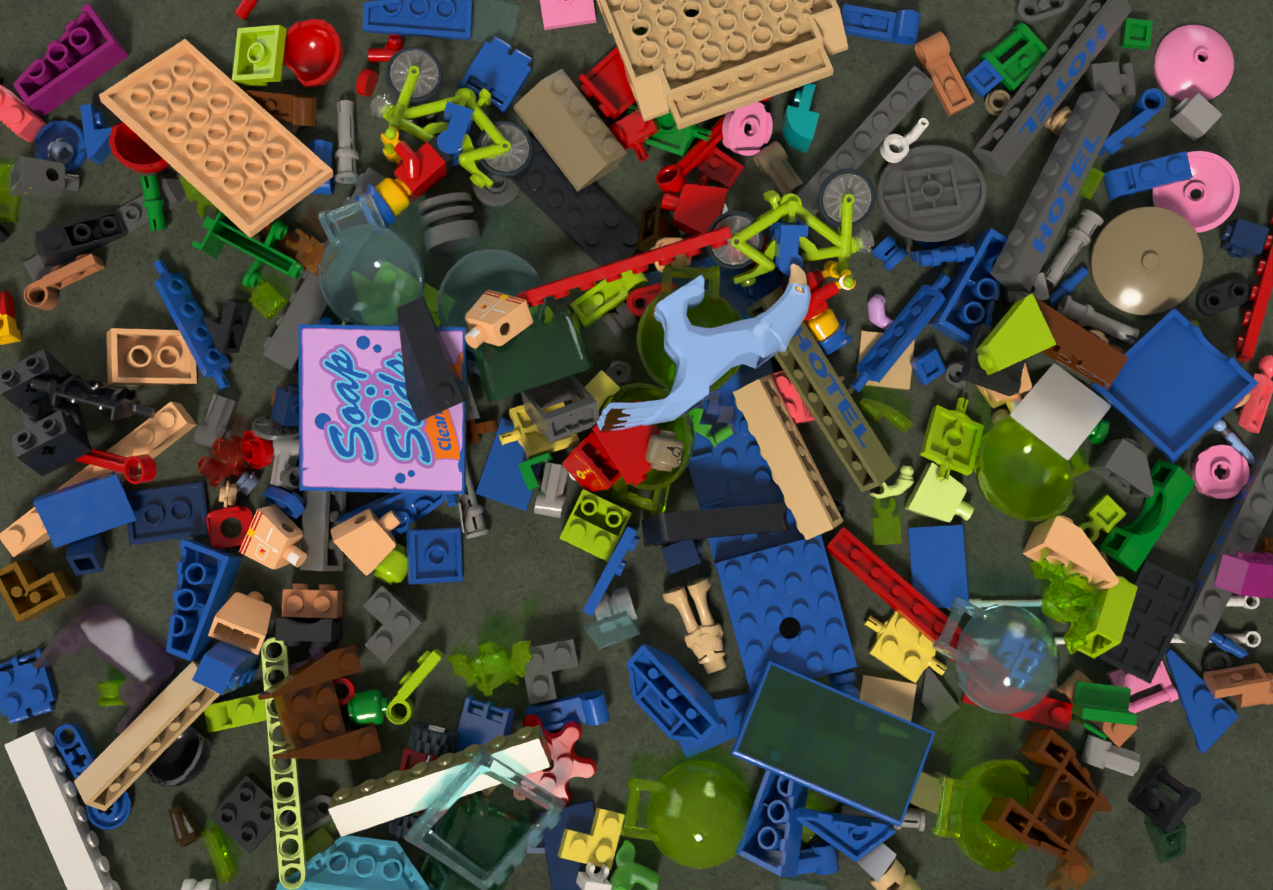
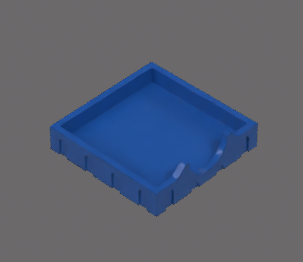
(1176, 385)

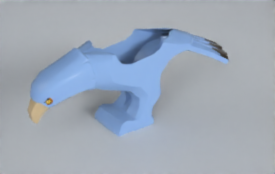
(708, 353)

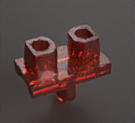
(227, 461)

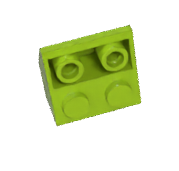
(595, 525)

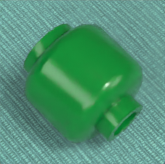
(368, 708)

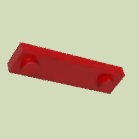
(1047, 712)

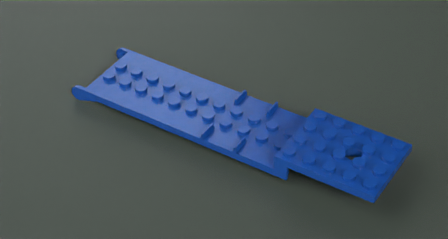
(763, 573)

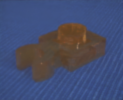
(309, 251)
(1072, 874)

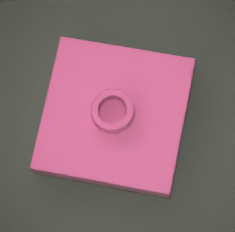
(567, 13)

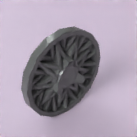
(501, 192)
(272, 430)

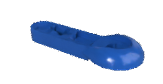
(121, 807)

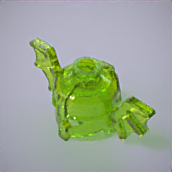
(1066, 600)
(492, 665)

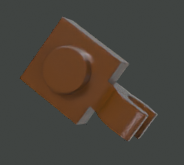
(473, 430)

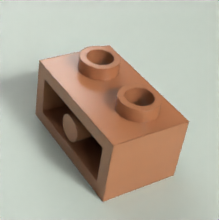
(313, 603)

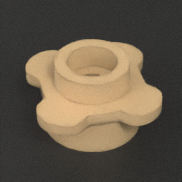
(228, 494)

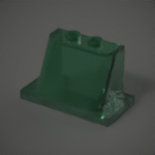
(481, 834)

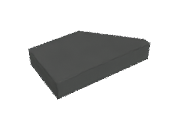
(936, 697)

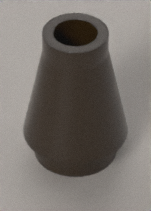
(184, 826)

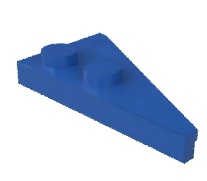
(615, 566)
(1204, 713)
(847, 833)

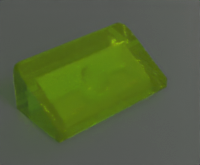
(218, 854)

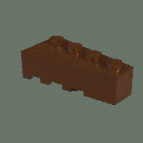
(1082, 349)

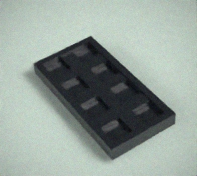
(1152, 621)

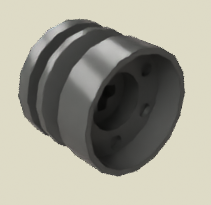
(448, 221)

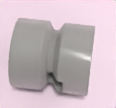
(615, 604)

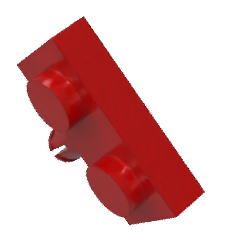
(634, 132)
(718, 168)

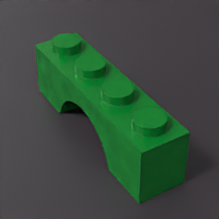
(1133, 542)

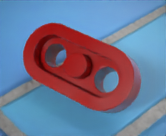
(648, 294)

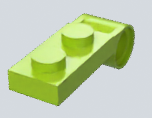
(606, 296)
(410, 683)
(236, 712)

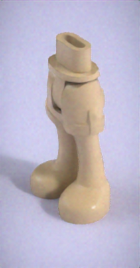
(702, 639)

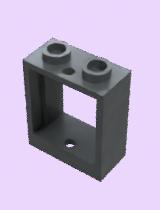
(564, 420)

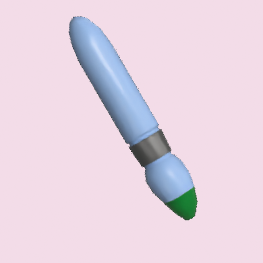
(1234, 441)

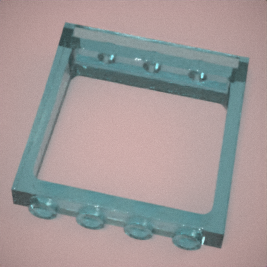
(483, 764)

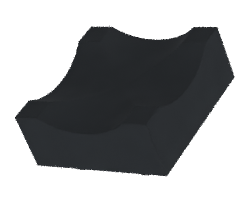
(1004, 381)
(299, 631)
(247, 813)

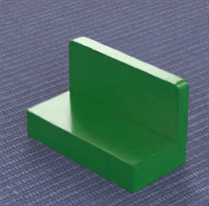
(528, 472)
(1103, 703)

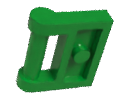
(1023, 62)

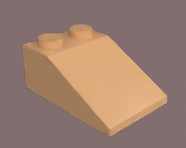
(148, 358)
(1068, 545)

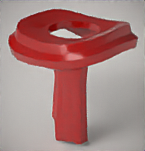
(215, 519)

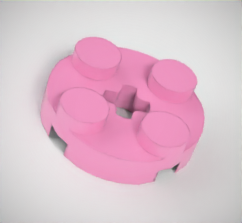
(733, 129)
(1208, 483)

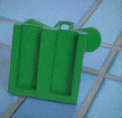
(223, 231)

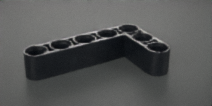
(713, 523)

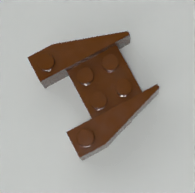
(312, 714)
(1058, 805)

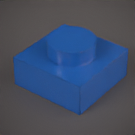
(983, 78)
(927, 366)

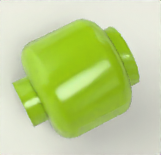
(393, 566)

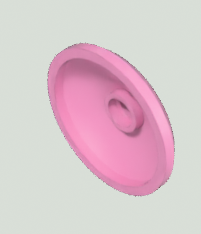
(1182, 72)
(1218, 192)

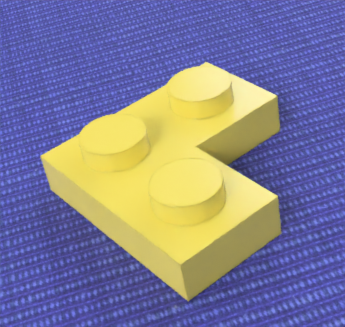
(597, 846)

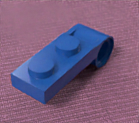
(881, 25)
(1135, 126)
(1147, 175)
(582, 708)

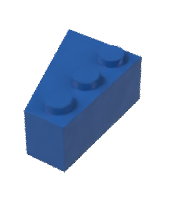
(227, 668)

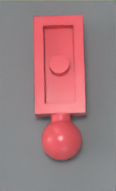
(1254, 410)

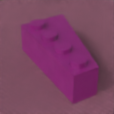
(70, 63)
(1246, 574)

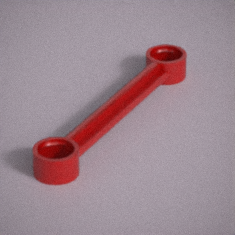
(673, 177)
(123, 464)

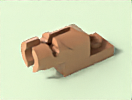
(1245, 683)

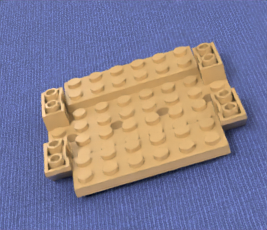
(724, 54)

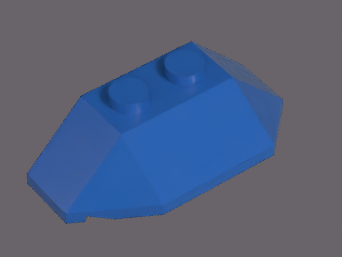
(671, 696)

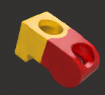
(8, 327)

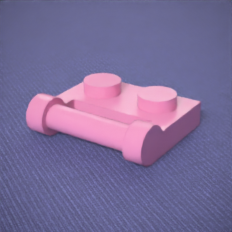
(1120, 678)

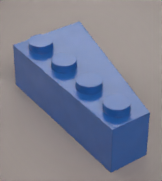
(972, 291)
(201, 592)
(772, 830)

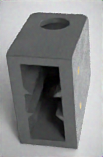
(40, 178)

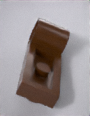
(287, 107)

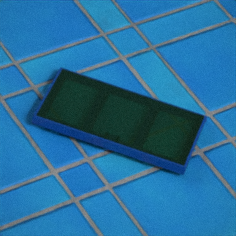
(833, 743)

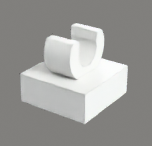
(591, 881)

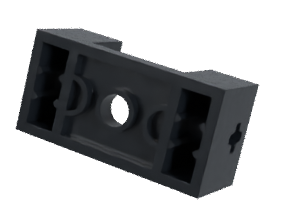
(51, 432)

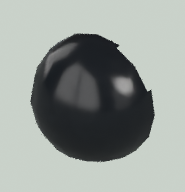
(182, 759)

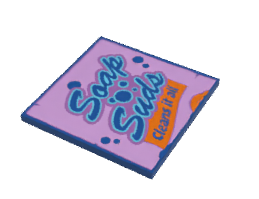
(358, 418)

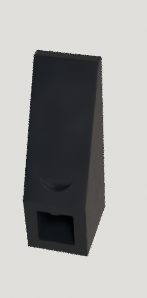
(77, 238)

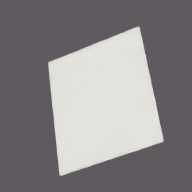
(877, 861)

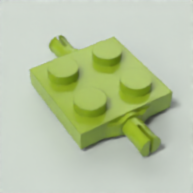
(951, 440)

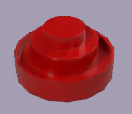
(256, 450)

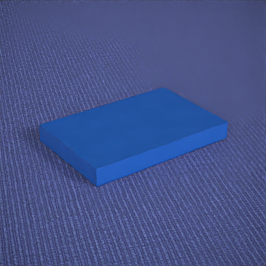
(502, 475)
(84, 509)
(939, 563)

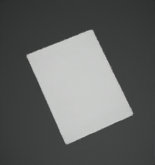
(1060, 411)

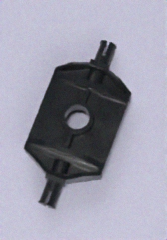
(102, 396)

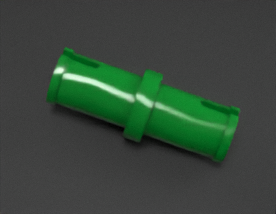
(153, 202)

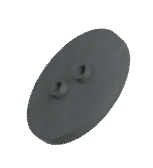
(932, 193)

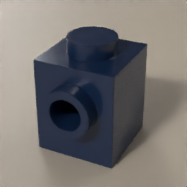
(1243, 238)
(286, 405)
(87, 554)
(682, 555)

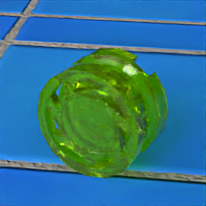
(109, 693)

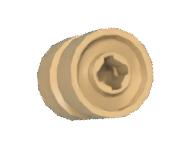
(895, 879)

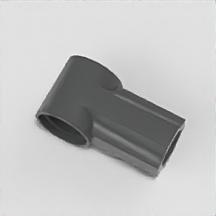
(216, 421)

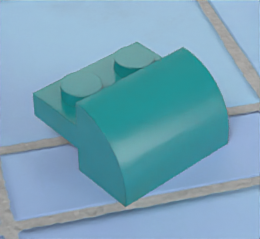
(799, 122)

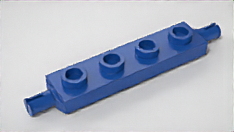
(191, 323)
(901, 333)

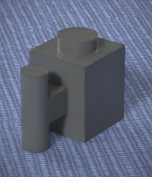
(1108, 78)

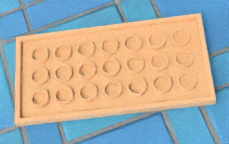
(217, 137)

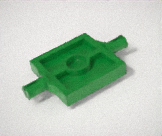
(671, 138)

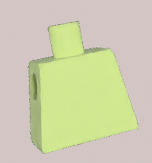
(938, 499)

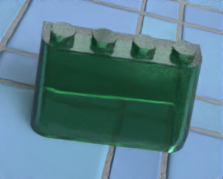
(533, 357)

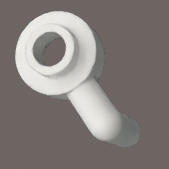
(900, 144)

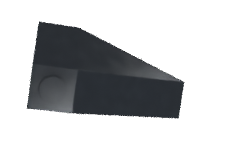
(428, 367)

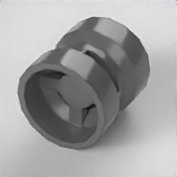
(619, 320)

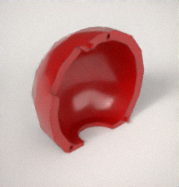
(313, 52)
(133, 151)

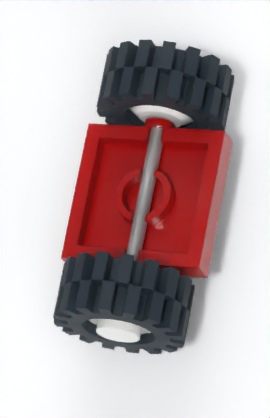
(425, 744)

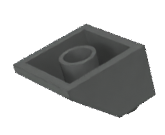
(1124, 467)

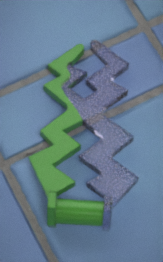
(726, 416)

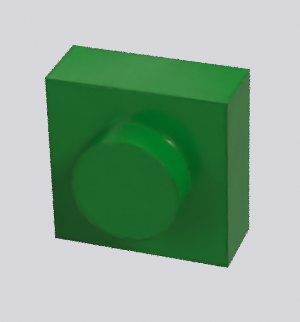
(1136, 34)

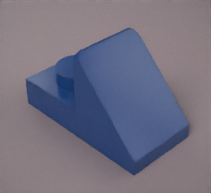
(95, 136)

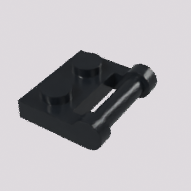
(1158, 805)

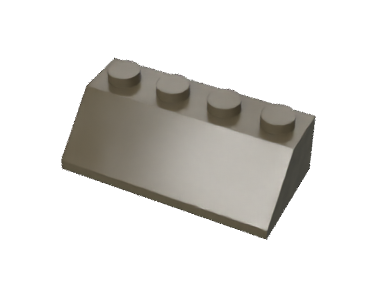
(570, 130)

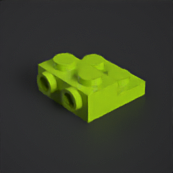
(259, 55)

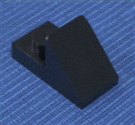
(229, 330)

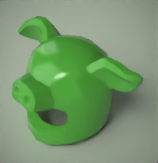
(630, 874)

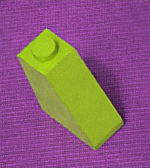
(1015, 337)
(1109, 618)

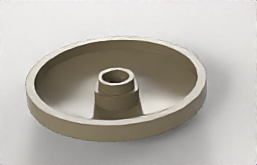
(1146, 260)

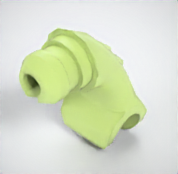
(903, 482)

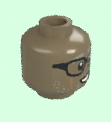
(664, 450)

